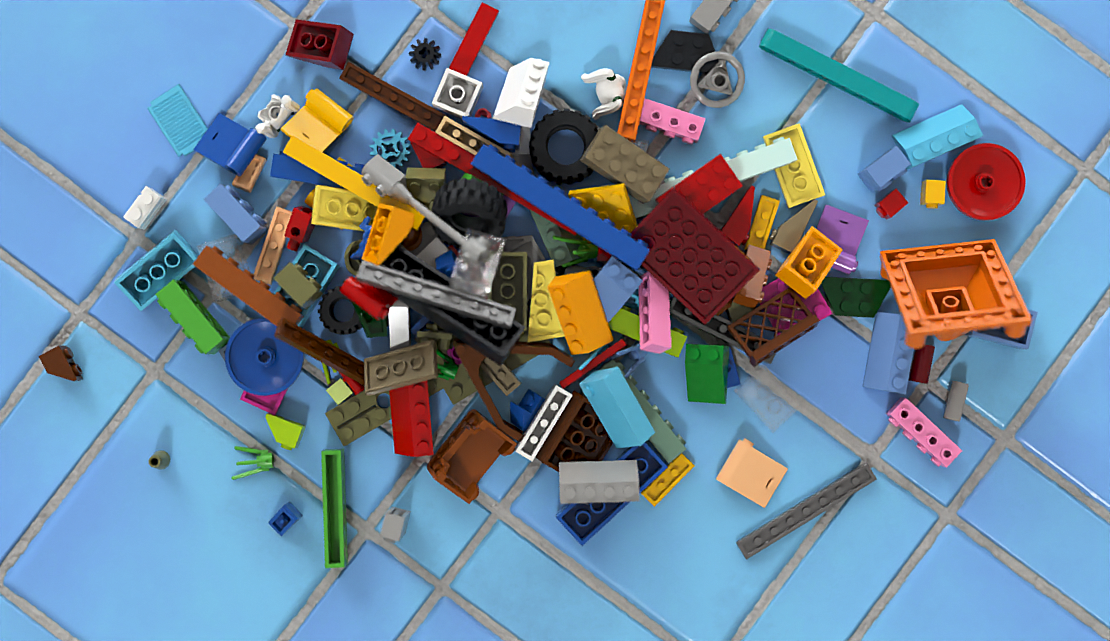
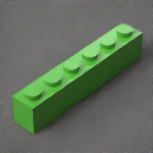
(334, 508)

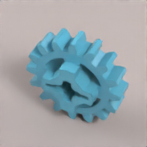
(395, 142)

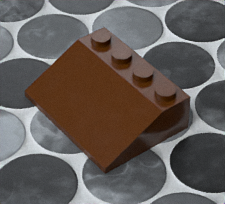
(575, 436)

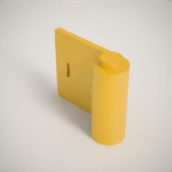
(318, 121)

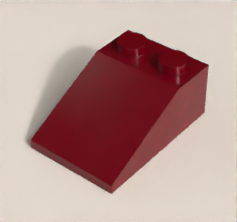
(320, 43)

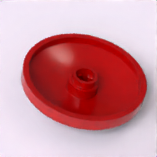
(986, 181)

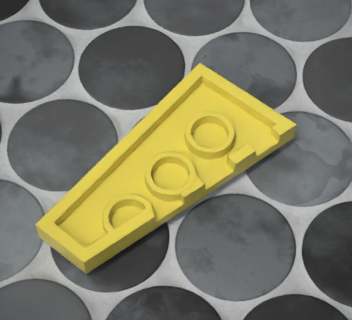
(543, 317)

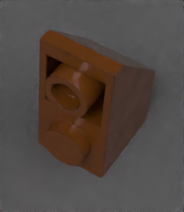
(61, 364)

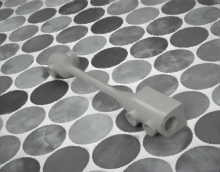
(393, 183)

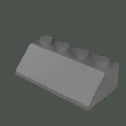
(598, 481)

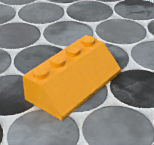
(580, 312)

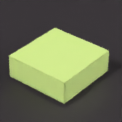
(339, 391)

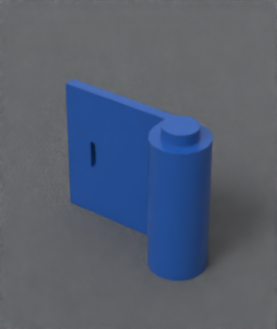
(230, 144)

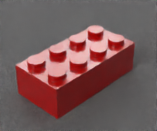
(707, 184)

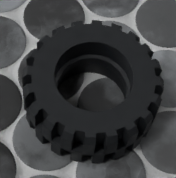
(539, 145)
(474, 198)

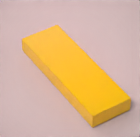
(762, 222)
(667, 479)

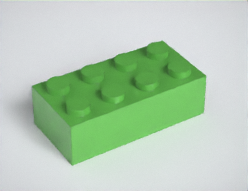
(193, 317)

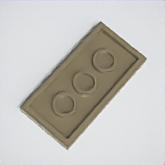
(400, 367)

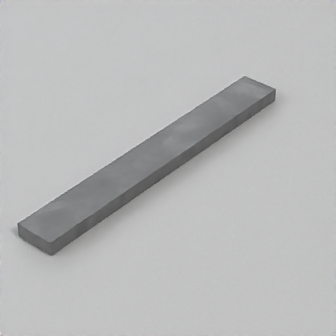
(436, 294)
(806, 510)

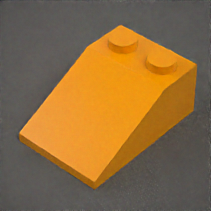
(387, 231)
(809, 263)

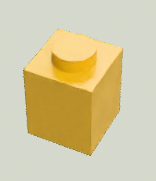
(932, 193)

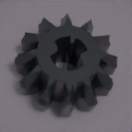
(419, 51)

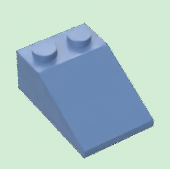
(615, 286)

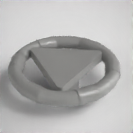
(717, 79)

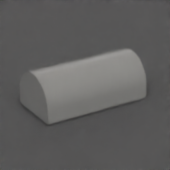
(956, 401)

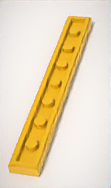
(343, 176)

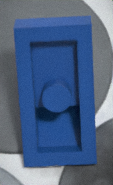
(524, 413)

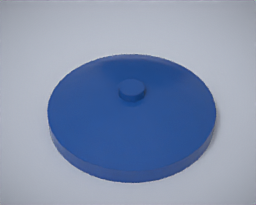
(260, 360)

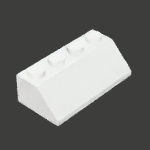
(522, 92)

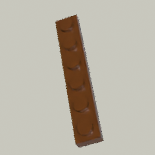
(392, 96)
(320, 350)

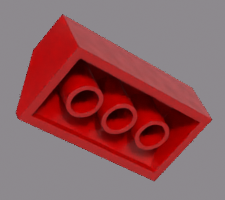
(411, 420)

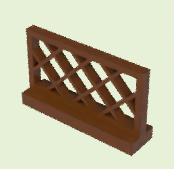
(779, 341)

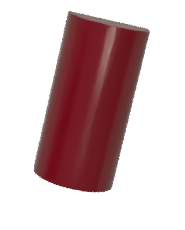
(921, 364)

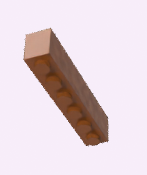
(246, 288)

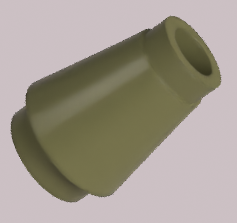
(163, 460)

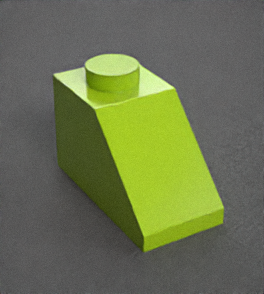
(285, 431)

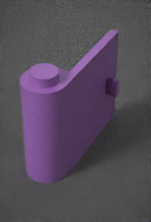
(847, 236)

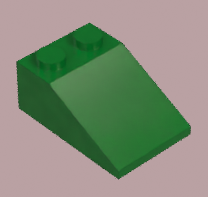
(707, 373)

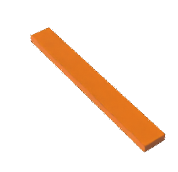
(640, 69)

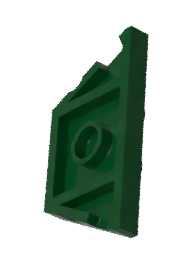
(855, 296)

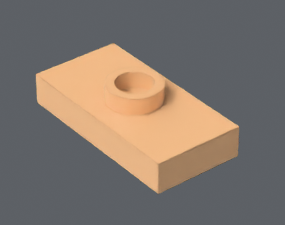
(250, 175)

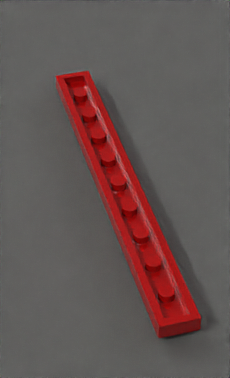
(462, 160)

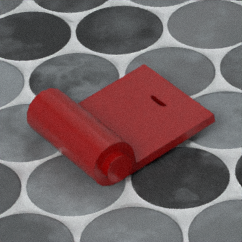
(368, 297)

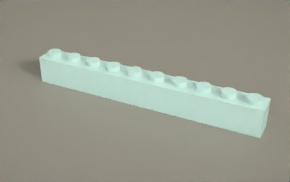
(744, 166)

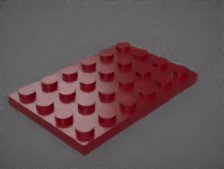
(692, 256)

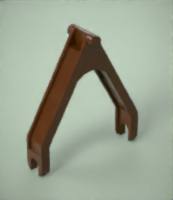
(472, 359)

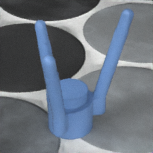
(634, 354)

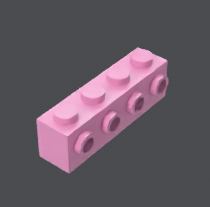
(671, 121)
(654, 315)
(923, 432)

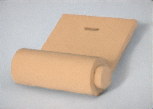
(751, 473)

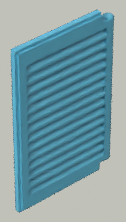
(178, 120)

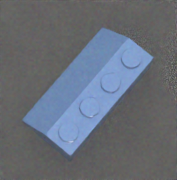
(888, 355)

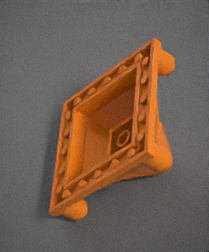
(954, 290)

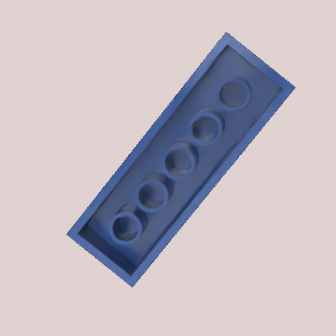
(586, 519)

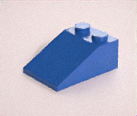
(498, 132)

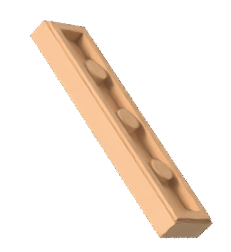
(272, 247)

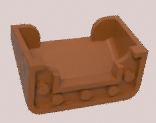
(469, 454)

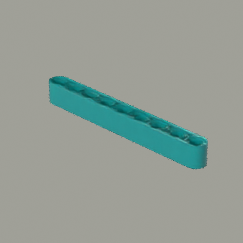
(838, 75)

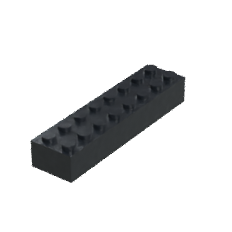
(486, 338)

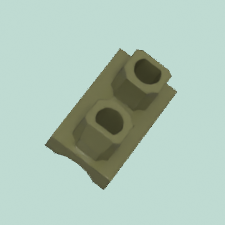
(443, 338)

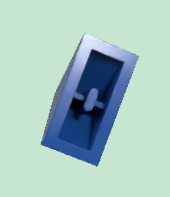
(285, 518)

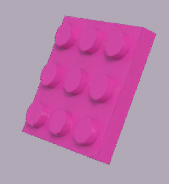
(814, 303)

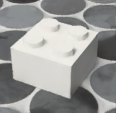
(457, 94)

